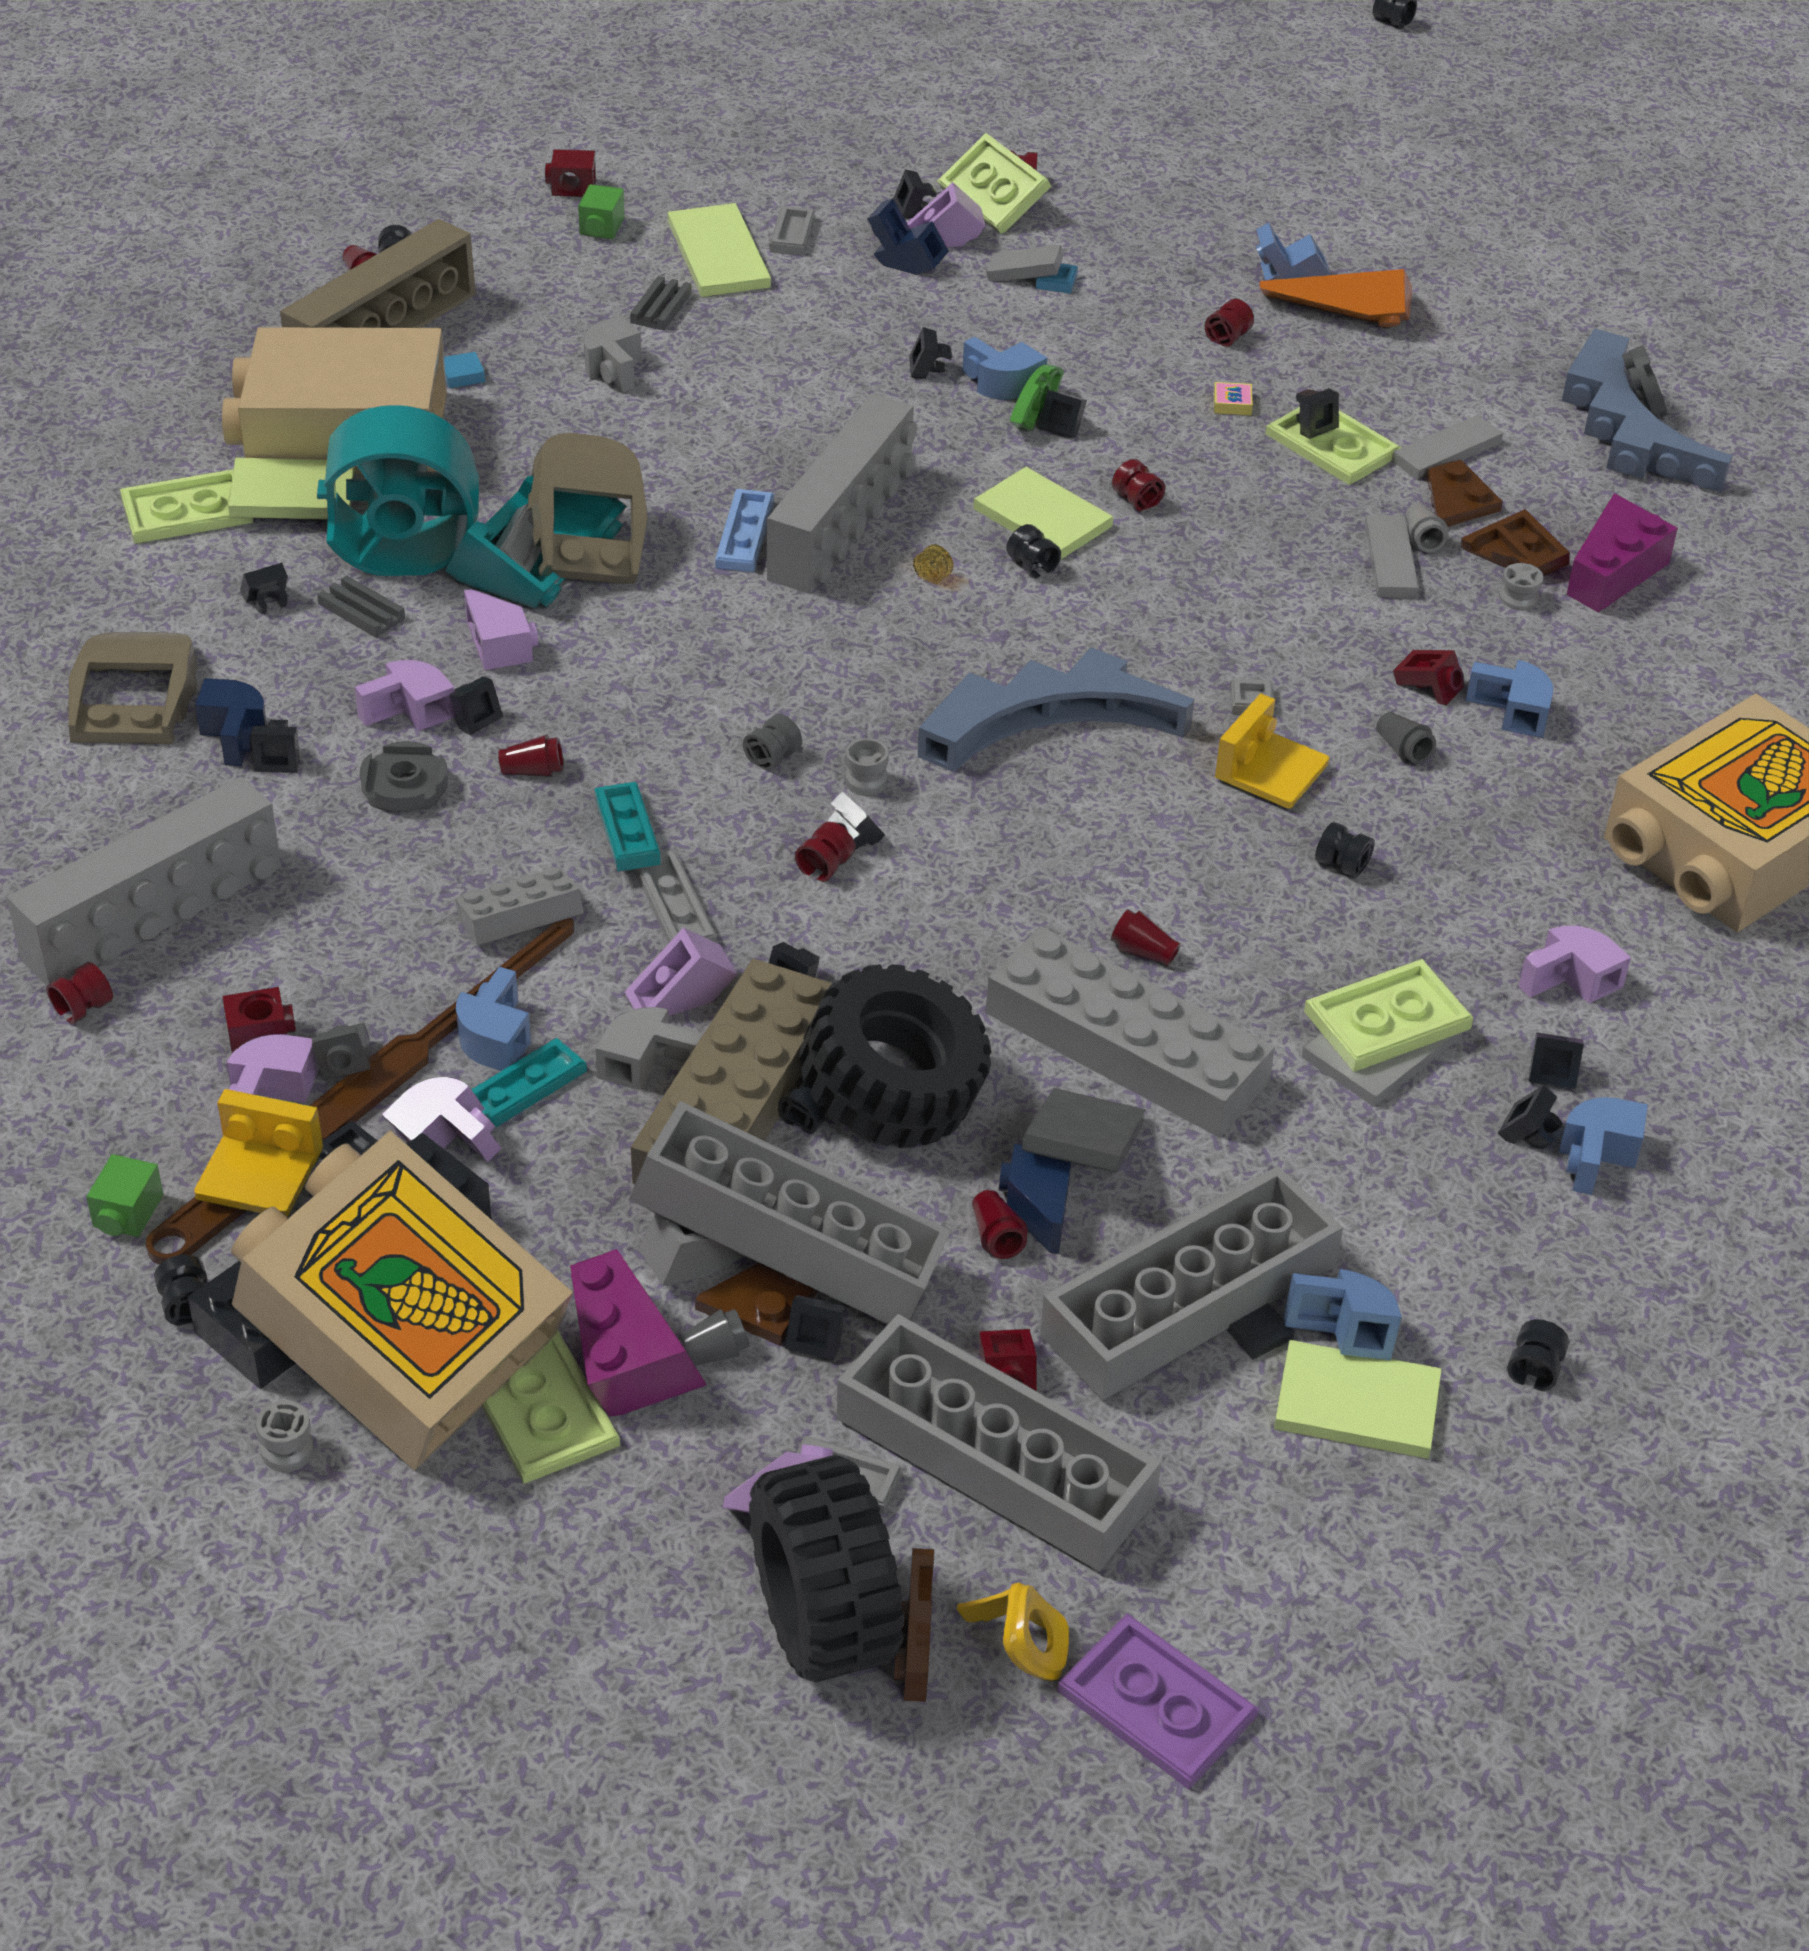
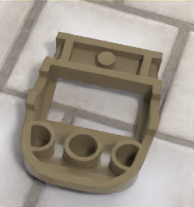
(592, 468)
(138, 654)

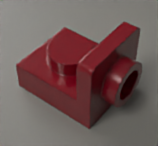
(1432, 669)
(1011, 1353)

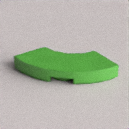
(1033, 396)

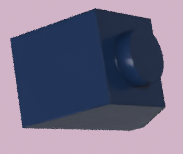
(1037, 1194)

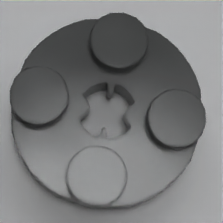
(1645, 381)
(387, 790)

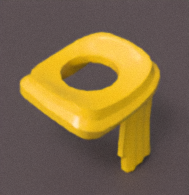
(1021, 1605)

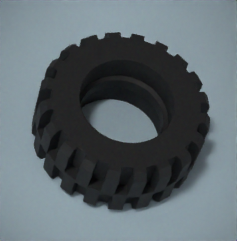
(876, 1094)
(826, 1568)

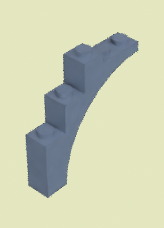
(1636, 435)
(1039, 696)

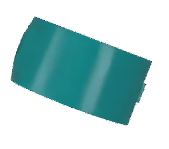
(393, 453)

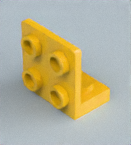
(1264, 761)
(262, 1153)

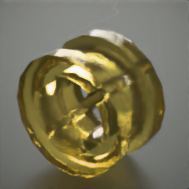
(933, 564)

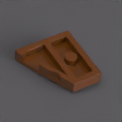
(1460, 493)
(1518, 540)
(760, 1299)
(913, 1660)

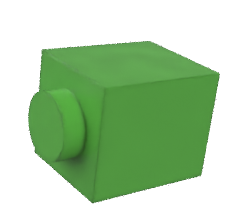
(601, 211)
(124, 1196)

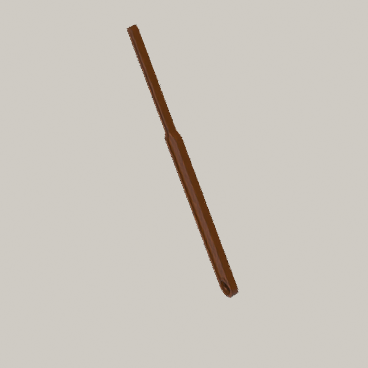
(353, 1097)

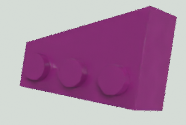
(1620, 553)
(625, 1340)

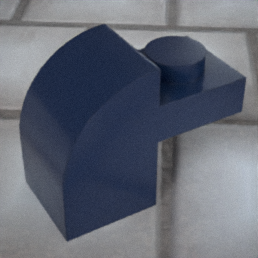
(904, 247)
(230, 711)

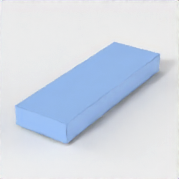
(744, 530)

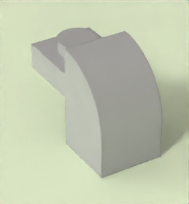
(612, 351)
(638, 1043)

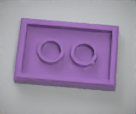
(1158, 1700)

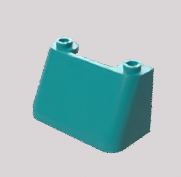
(487, 568)

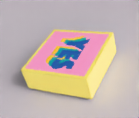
(1233, 398)

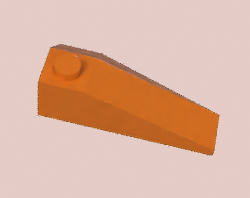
(1365, 295)

